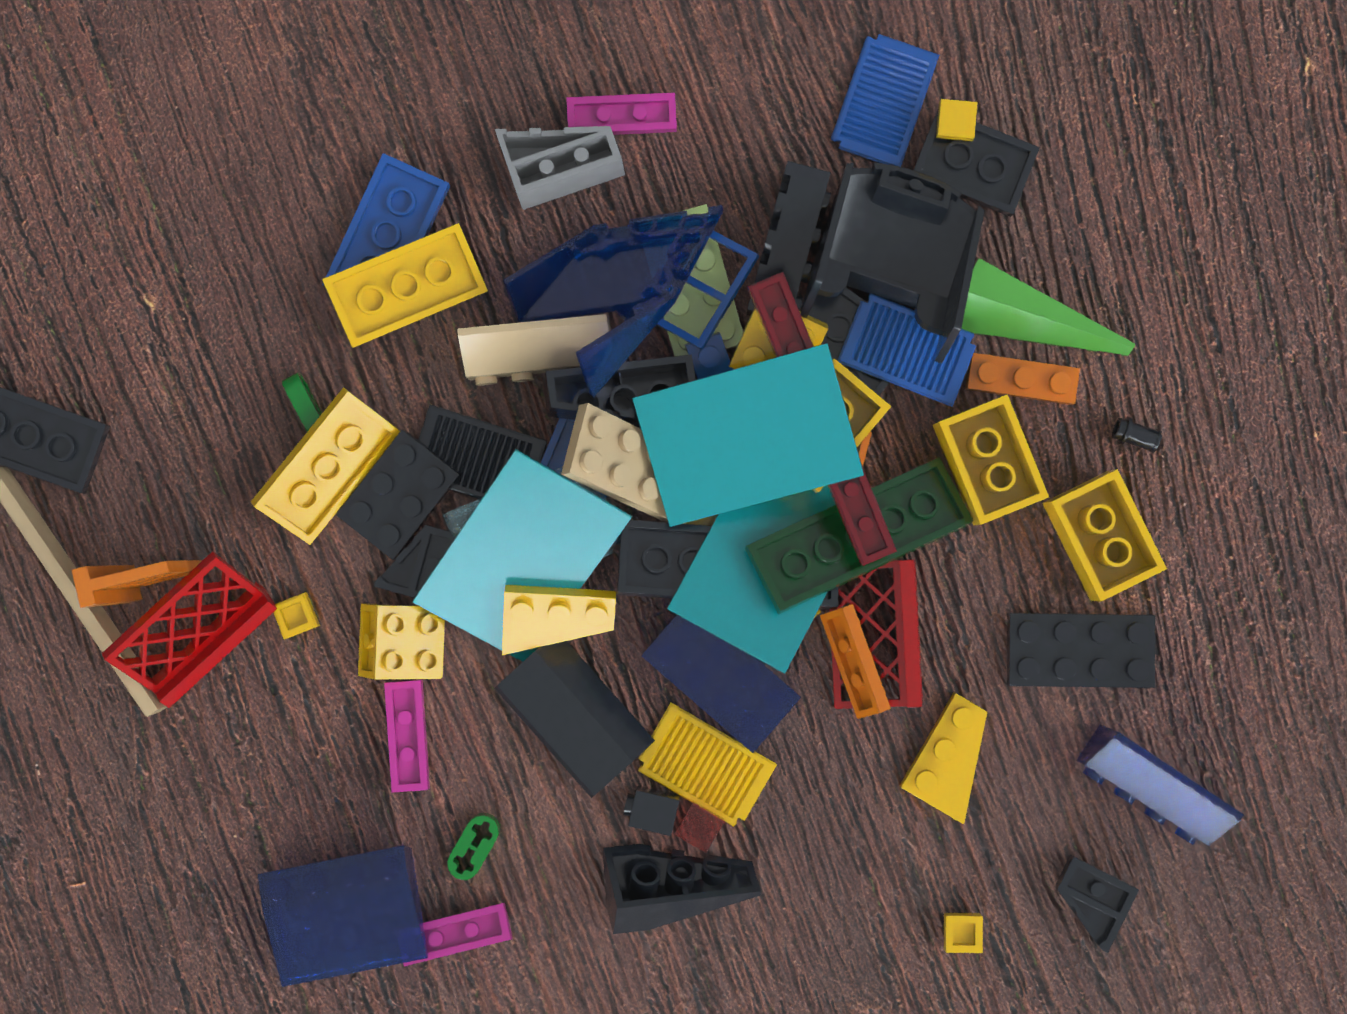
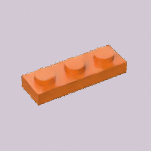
(1022, 379)
(855, 661)

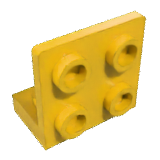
(400, 642)

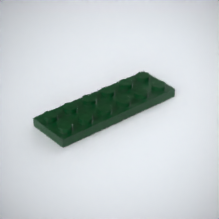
(820, 556)

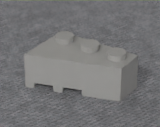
(559, 161)

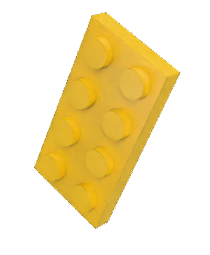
(404, 285)
(325, 466)

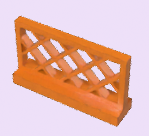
(122, 582)

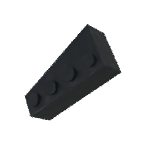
(794, 227)
(567, 387)

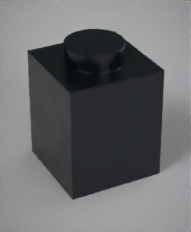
(652, 810)

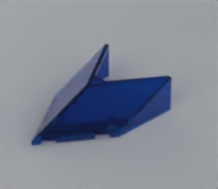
(617, 269)

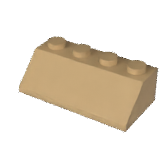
(526, 347)

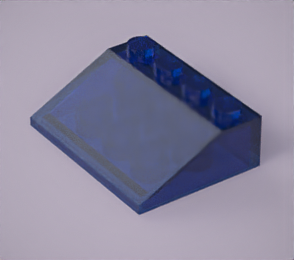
(343, 915)

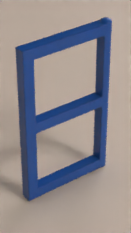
(725, 300)

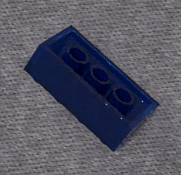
(1157, 786)

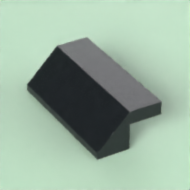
(574, 715)

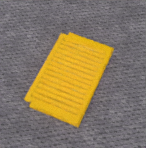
(705, 765)

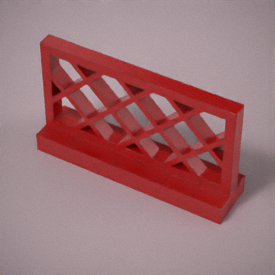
(907, 635)
(208, 643)

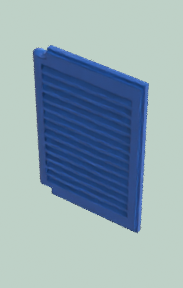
(884, 100)
(896, 349)

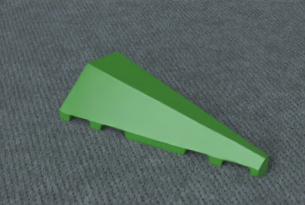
(1017, 311)

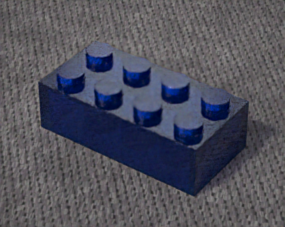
(722, 680)

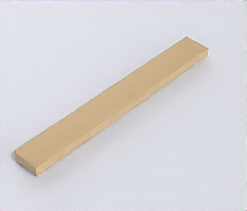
(59, 568)

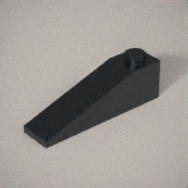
(661, 887)

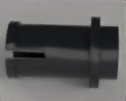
(1141, 436)

